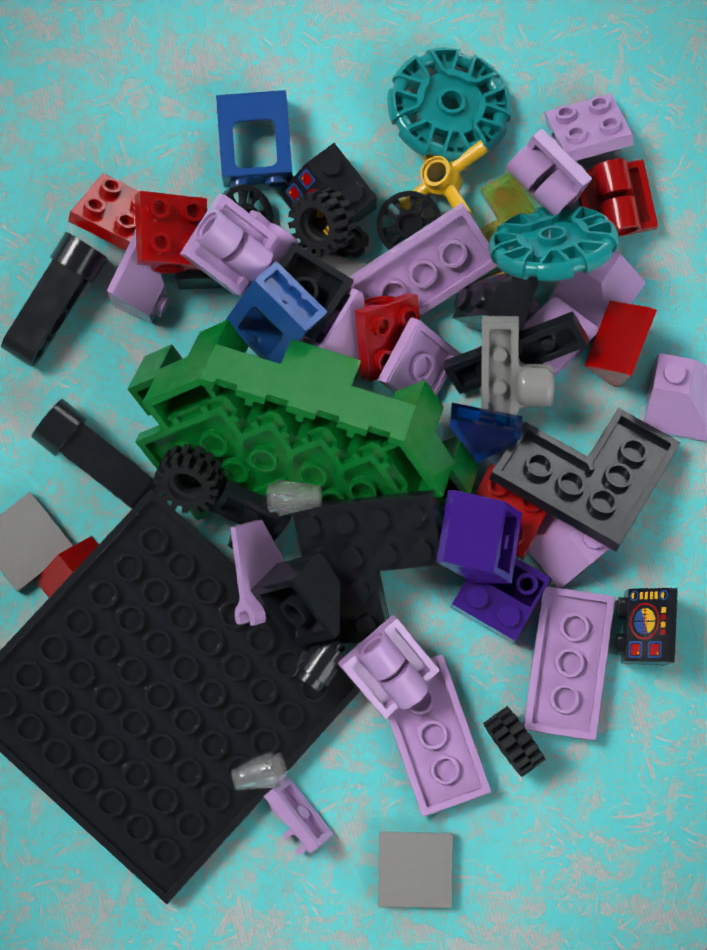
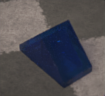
(484, 430)

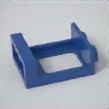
(247, 108)
(283, 304)

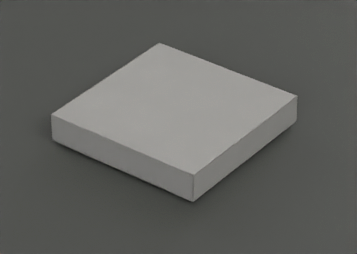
(28, 541)
(415, 869)

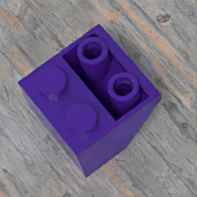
(479, 537)
(503, 606)

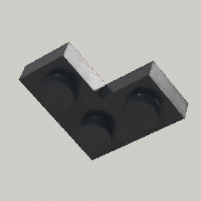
(245, 506)

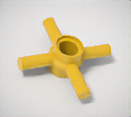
(452, 182)

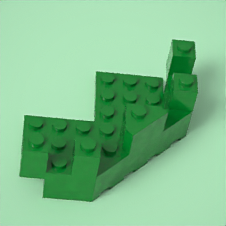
(295, 421)

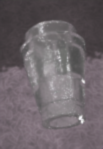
(292, 497)
(261, 773)

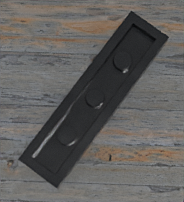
(536, 346)

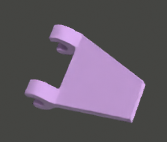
(254, 557)

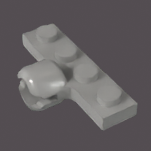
(505, 379)

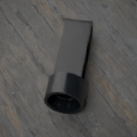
(52, 299)
(65, 433)

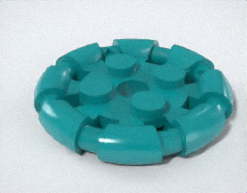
(435, 117)
(553, 245)

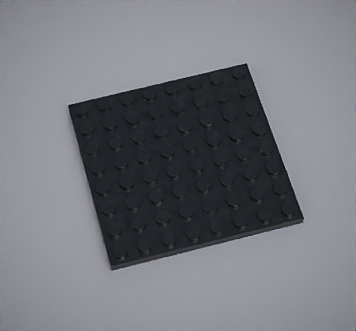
(147, 693)

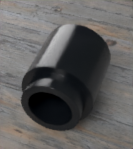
(321, 663)

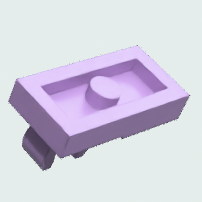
(299, 815)

